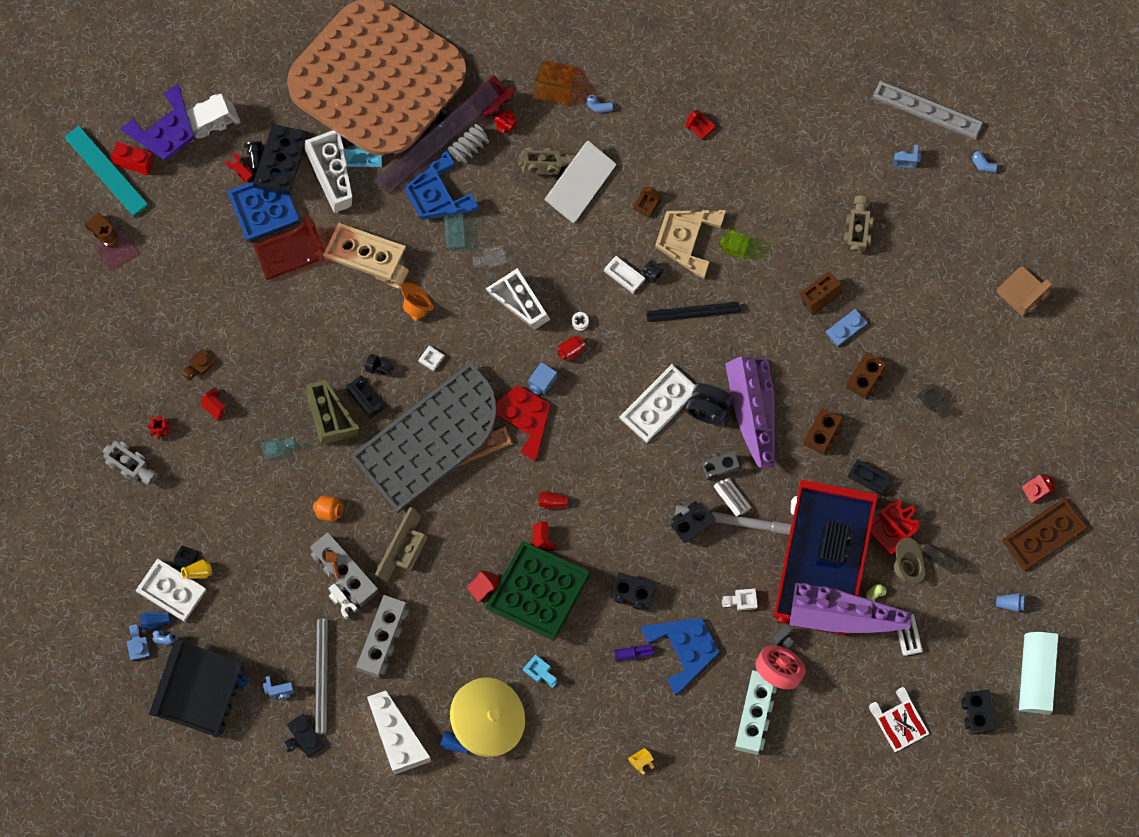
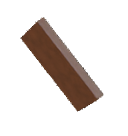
(1044, 534)

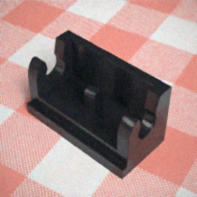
(366, 396)

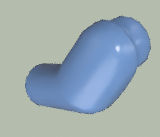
(598, 107)

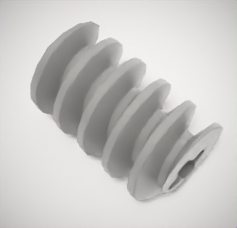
(468, 143)

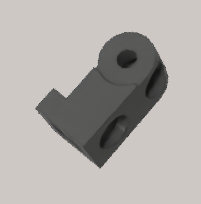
(721, 466)

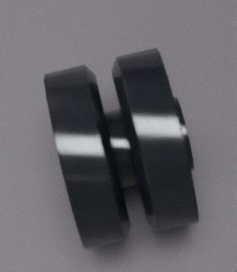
(709, 404)

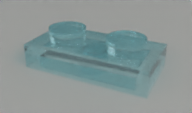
(454, 232)

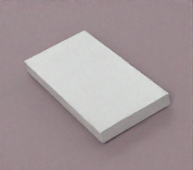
(580, 181)
(659, 403)

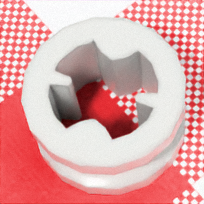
(579, 315)

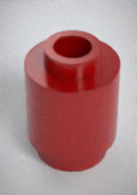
(571, 348)

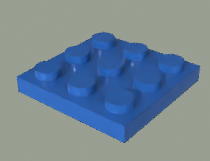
(262, 210)

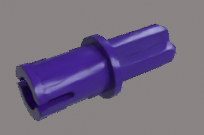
(633, 652)

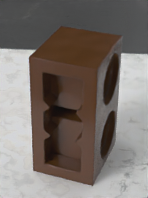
(863, 374)
(818, 429)

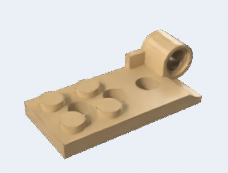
(388, 270)

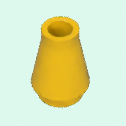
(198, 570)

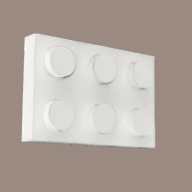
(170, 591)

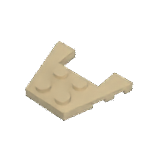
(680, 234)

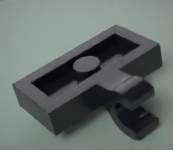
(304, 736)

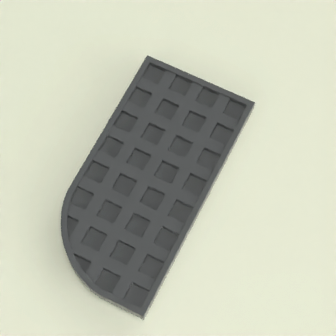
(430, 438)

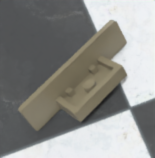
(404, 546)

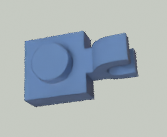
(137, 646)

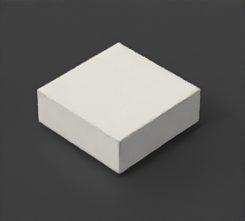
(431, 358)

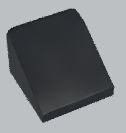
(185, 557)

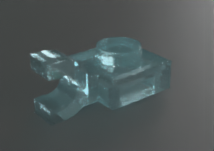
(274, 447)

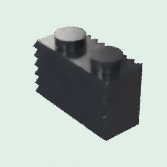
(833, 543)

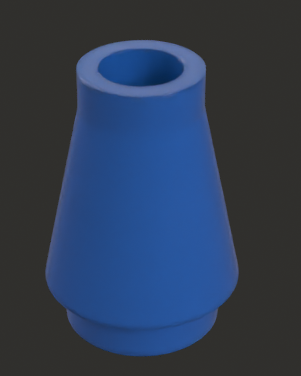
(152, 620)
(451, 743)

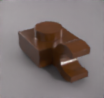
(199, 363)

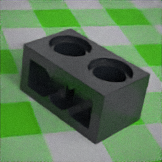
(696, 525)
(635, 586)
(984, 712)

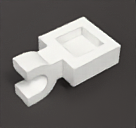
(338, 597)
(744, 599)

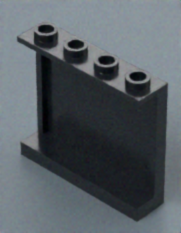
(197, 688)

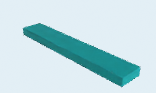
(106, 171)

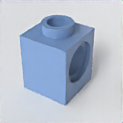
(542, 379)

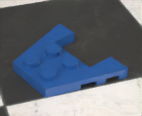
(430, 195)
(691, 643)

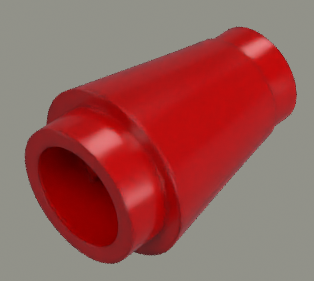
(552, 500)

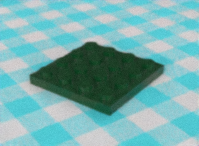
(538, 591)

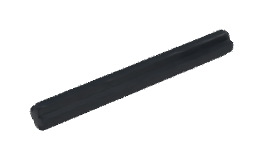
(693, 311)

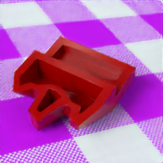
(893, 525)

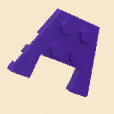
(167, 134)

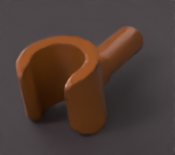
(332, 557)

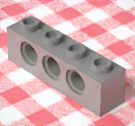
(356, 596)
(388, 607)

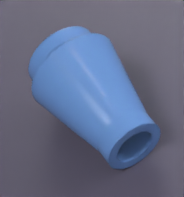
(1011, 602)

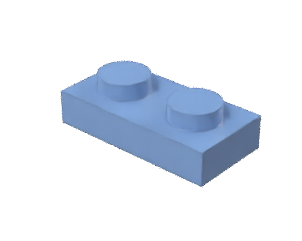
(846, 327)

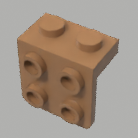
(1023, 291)

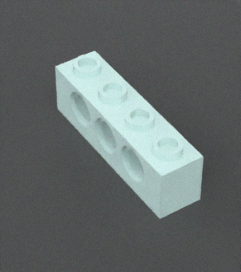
(744, 741)

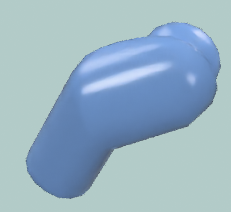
(982, 164)
(164, 640)

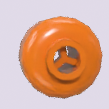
(328, 508)

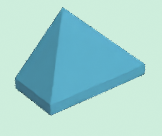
(359, 158)

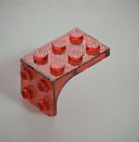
(290, 250)

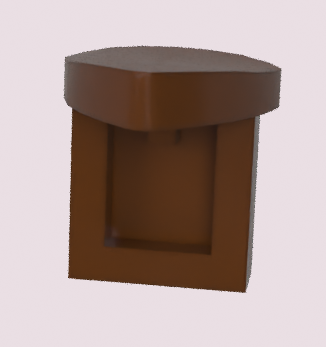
(647, 201)

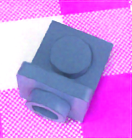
(904, 159)

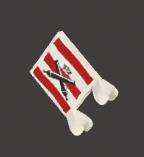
(900, 724)

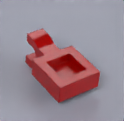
(244, 173)

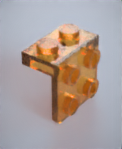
(555, 82)

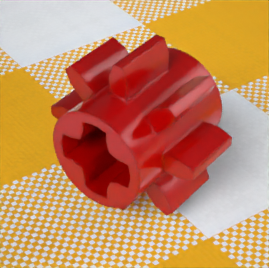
(505, 121)
(156, 431)

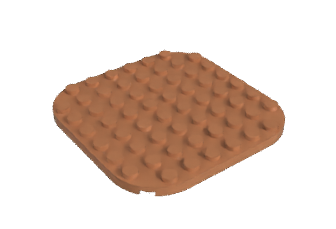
(376, 77)

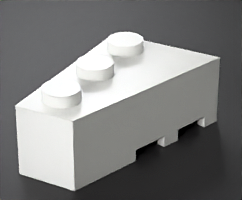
(519, 298)

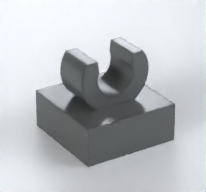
(782, 638)

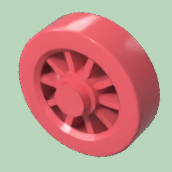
(780, 667)

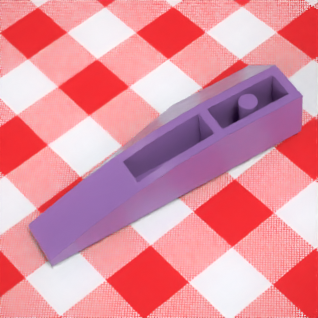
(754, 406)
(843, 612)

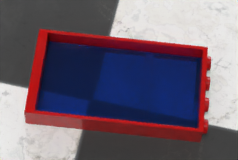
(813, 507)

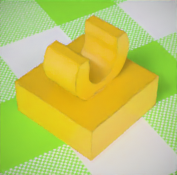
(641, 759)

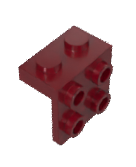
(505, 96)

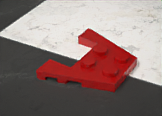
(527, 414)

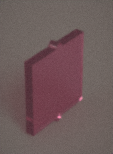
(118, 253)

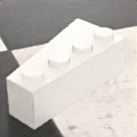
(212, 115)
(330, 167)
(399, 740)

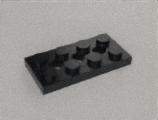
(274, 150)

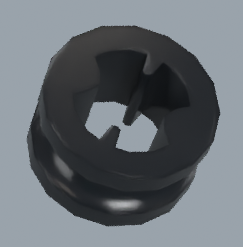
(384, 368)

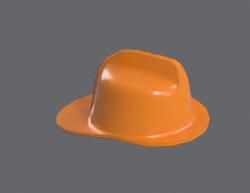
(415, 301)

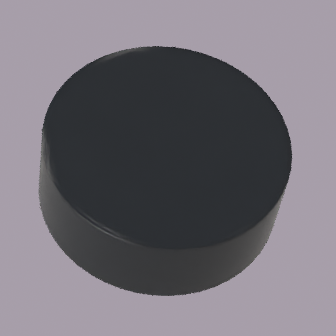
(371, 363)

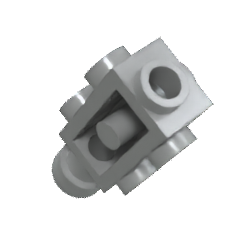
(126, 461)

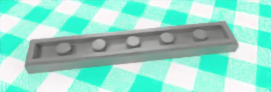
(927, 110)

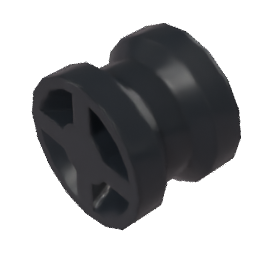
(652, 271)

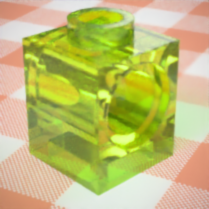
(735, 244)

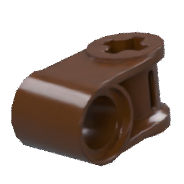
(102, 230)

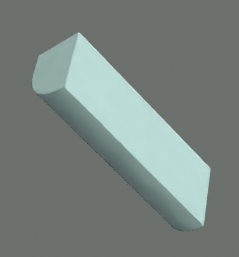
(1038, 672)

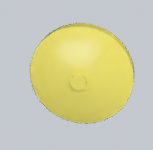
(487, 717)

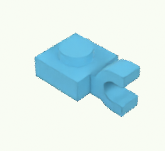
(538, 670)

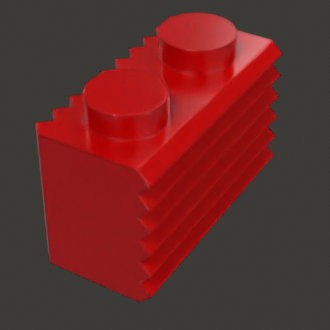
(132, 158)

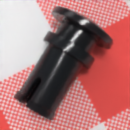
(254, 153)

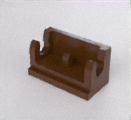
(821, 293)

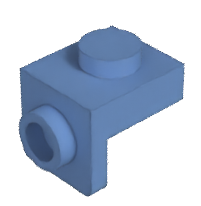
(281, 691)

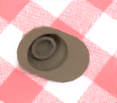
(909, 561)

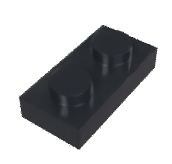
(869, 477)

